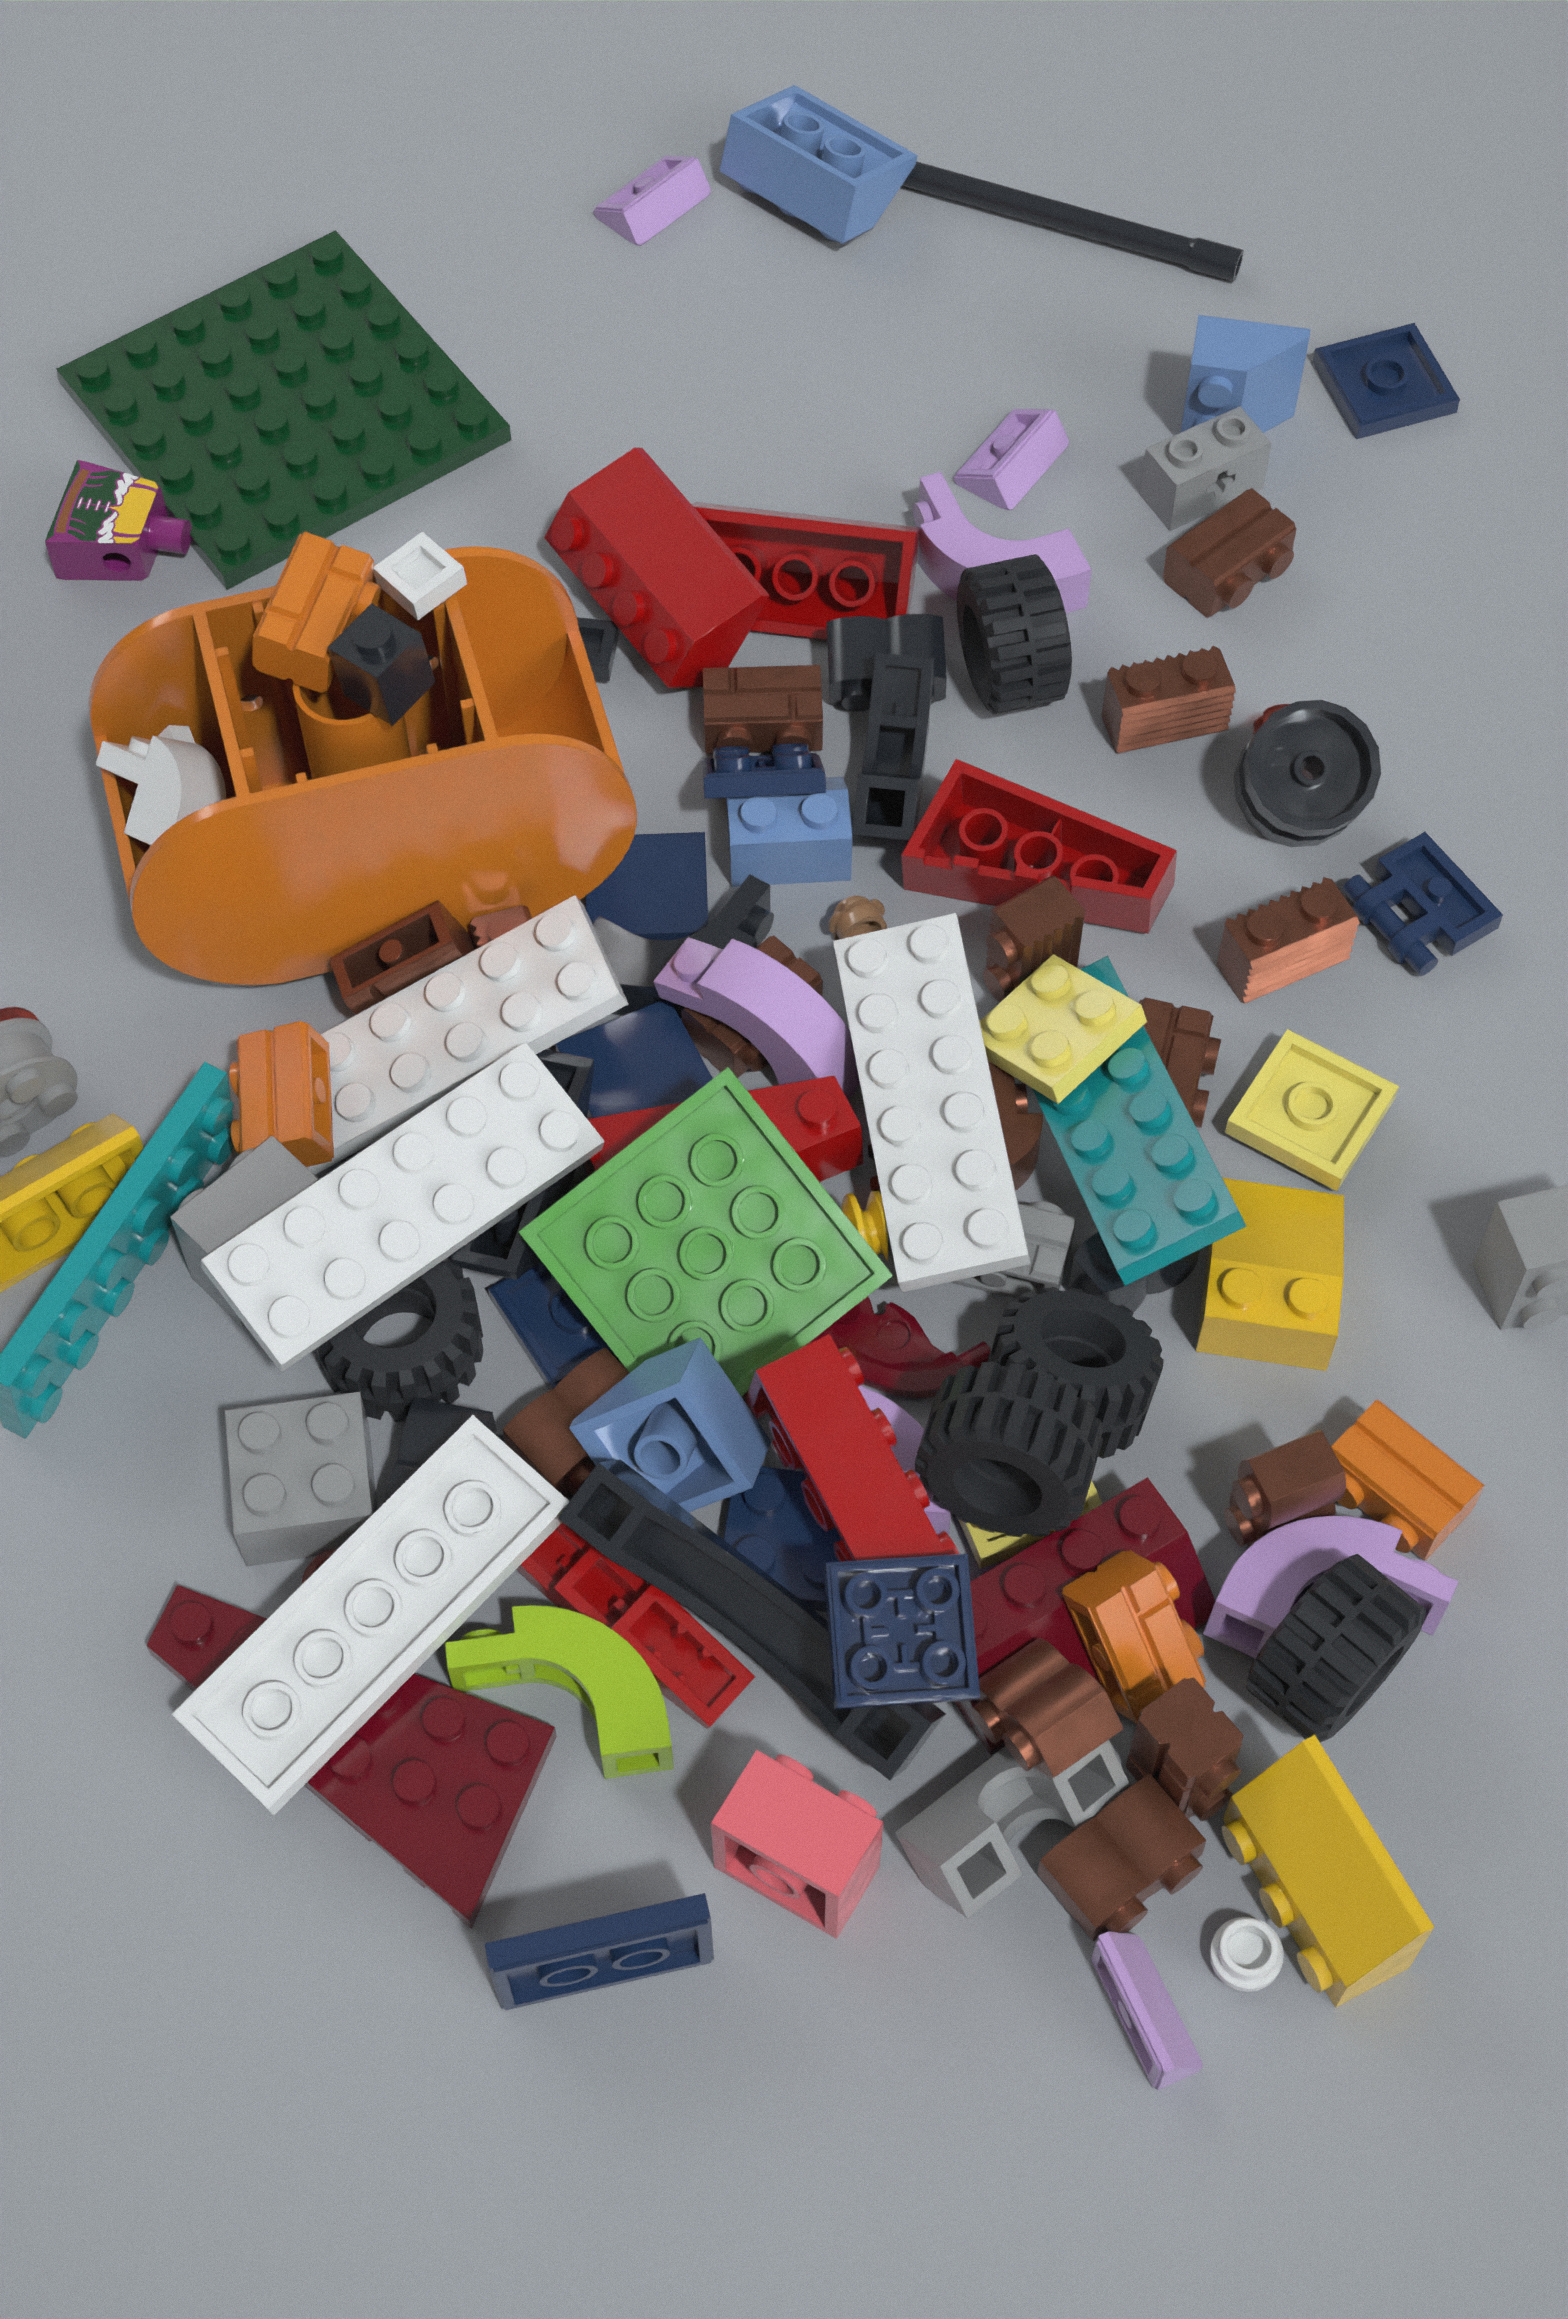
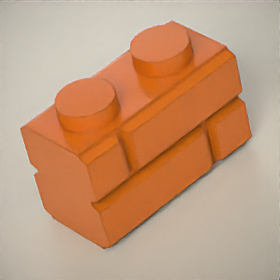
(310, 607)
(284, 1092)
(1404, 1480)
(1134, 1630)

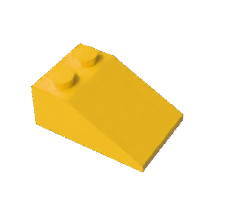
(1277, 1281)

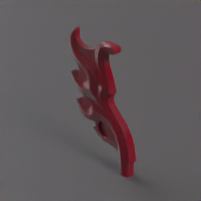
(896, 1351)

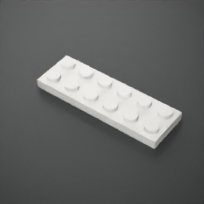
(454, 1023)
(930, 1104)
(401, 1206)
(372, 1614)

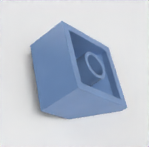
(1244, 367)
(791, 836)
(678, 1428)

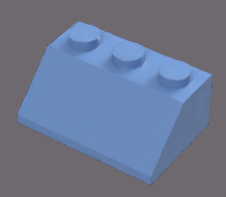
(815, 162)

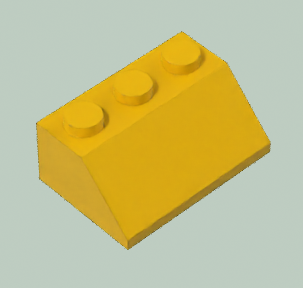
(59, 1193)
(1325, 1874)

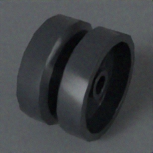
(1327, 744)

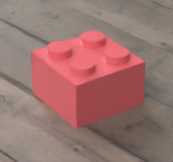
(797, 1841)

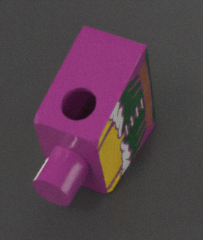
(111, 526)

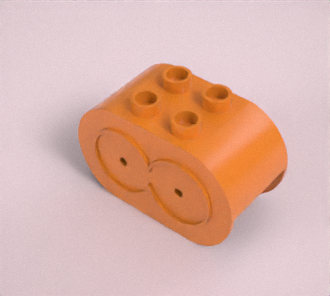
(343, 824)

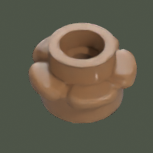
(856, 917)

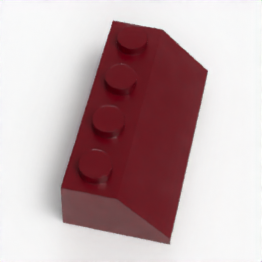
(1024, 1594)

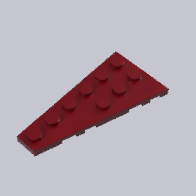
(424, 1778)

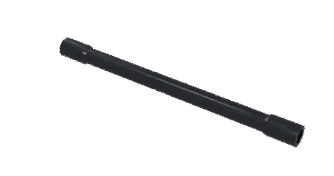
(1194, 253)

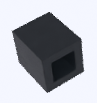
(381, 664)

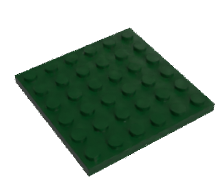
(283, 406)

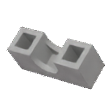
(965, 1834)

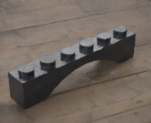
(695, 1566)

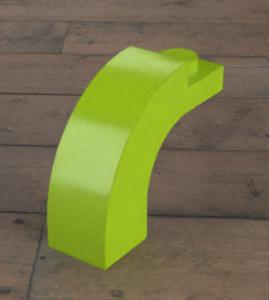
(584, 1660)

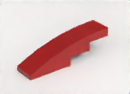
(681, 1653)

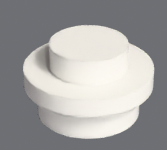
(1246, 1954)

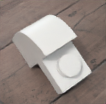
(171, 781)

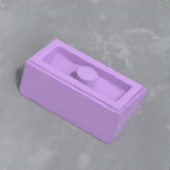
(654, 198)
(1014, 457)
(1145, 2009)

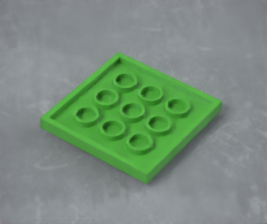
(708, 1237)

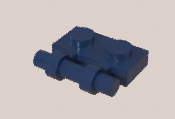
(1437, 895)

